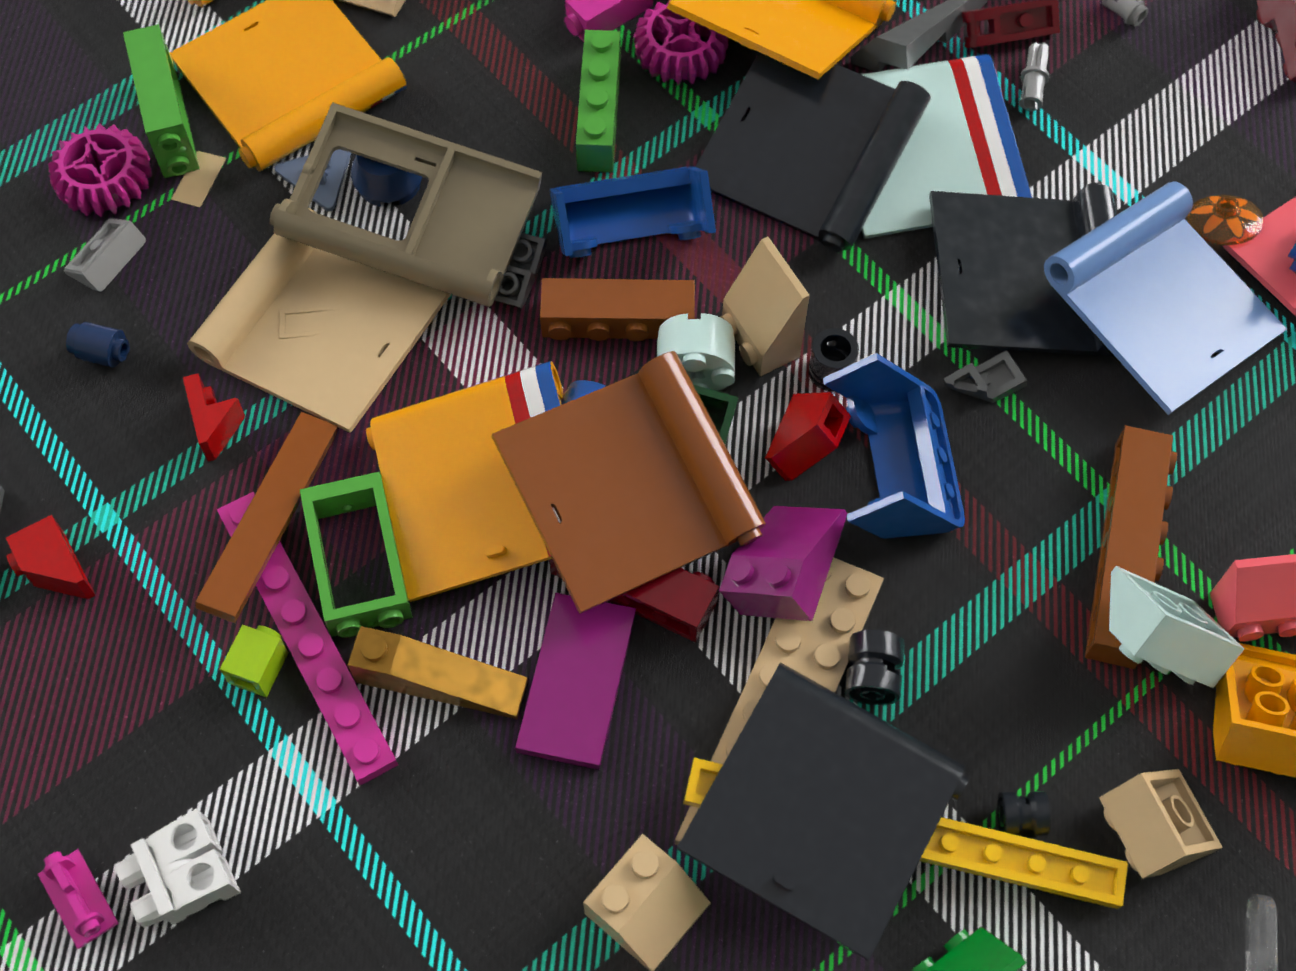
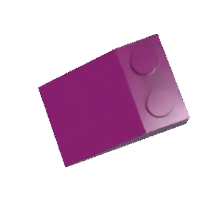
(786, 566)

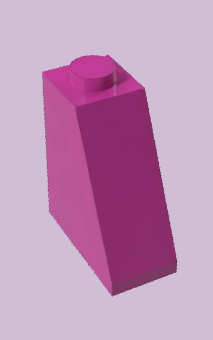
(601, 14)

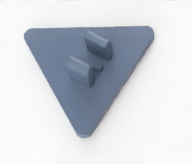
(331, 181)

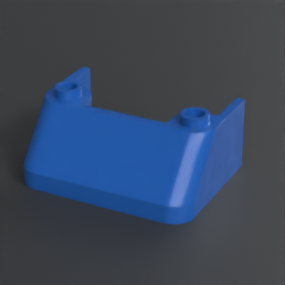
(632, 208)
(907, 449)

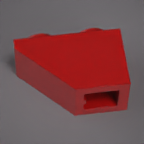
(807, 433)

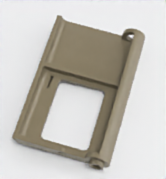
(463, 223)

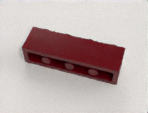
(674, 601)

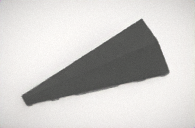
(911, 39)

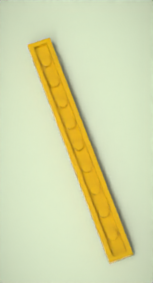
(993, 854)

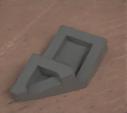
(989, 380)

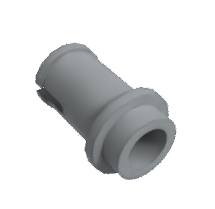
(1131, 10)

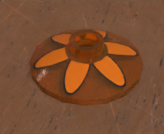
(1225, 219)

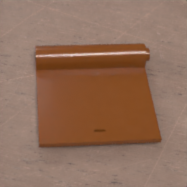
(632, 481)

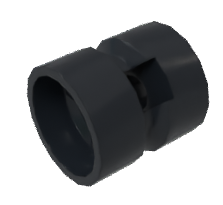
(875, 663)

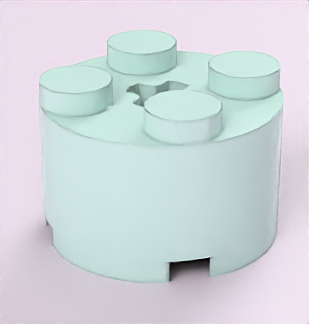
(703, 347)

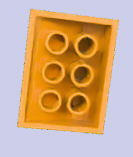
(1257, 712)

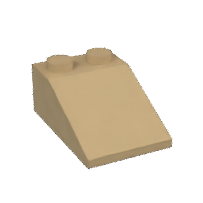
(767, 310)

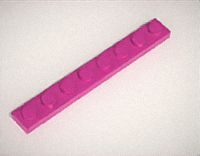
(318, 659)

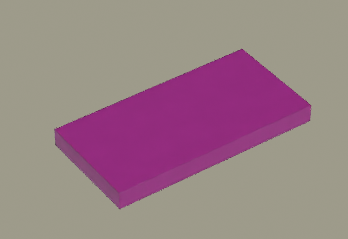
(576, 683)

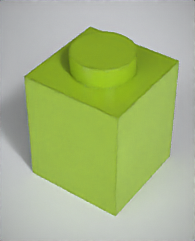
(255, 659)

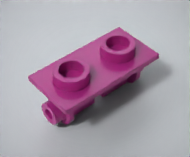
(77, 897)

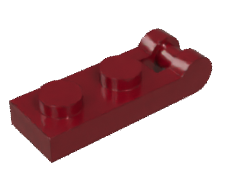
(1011, 22)

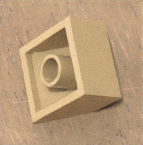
(1159, 822)
(646, 903)

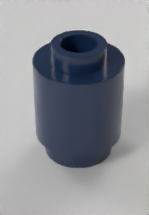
(97, 344)

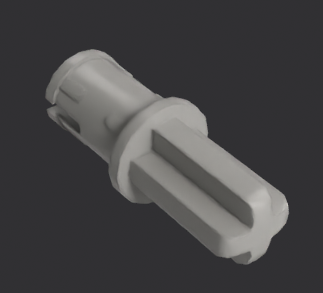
(1034, 77)

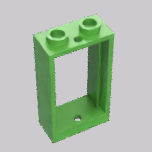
(161, 101)
(341, 498)

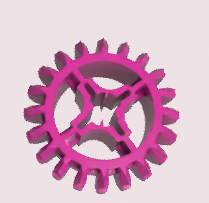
(682, 50)
(77, 173)

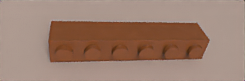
(1131, 528)

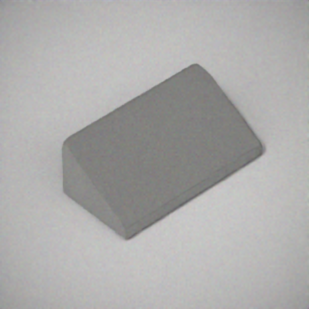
(106, 254)

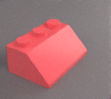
(1257, 597)

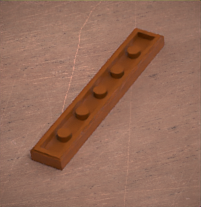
(266, 518)

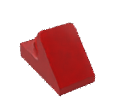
(212, 420)

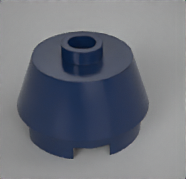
(383, 182)

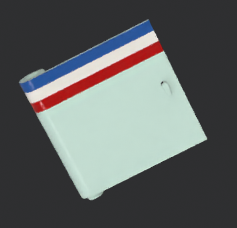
(957, 146)

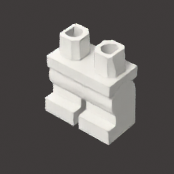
(181, 871)

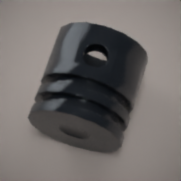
(831, 352)

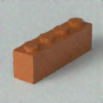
(612, 307)

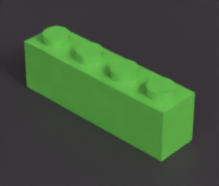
(598, 101)

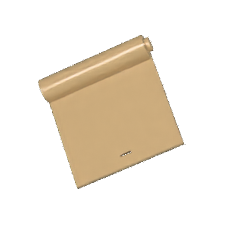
(325, 373)

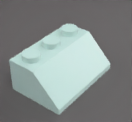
(1168, 630)

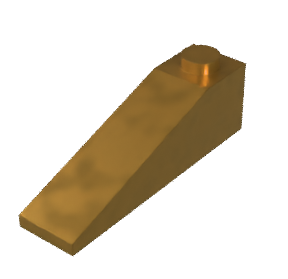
(434, 673)

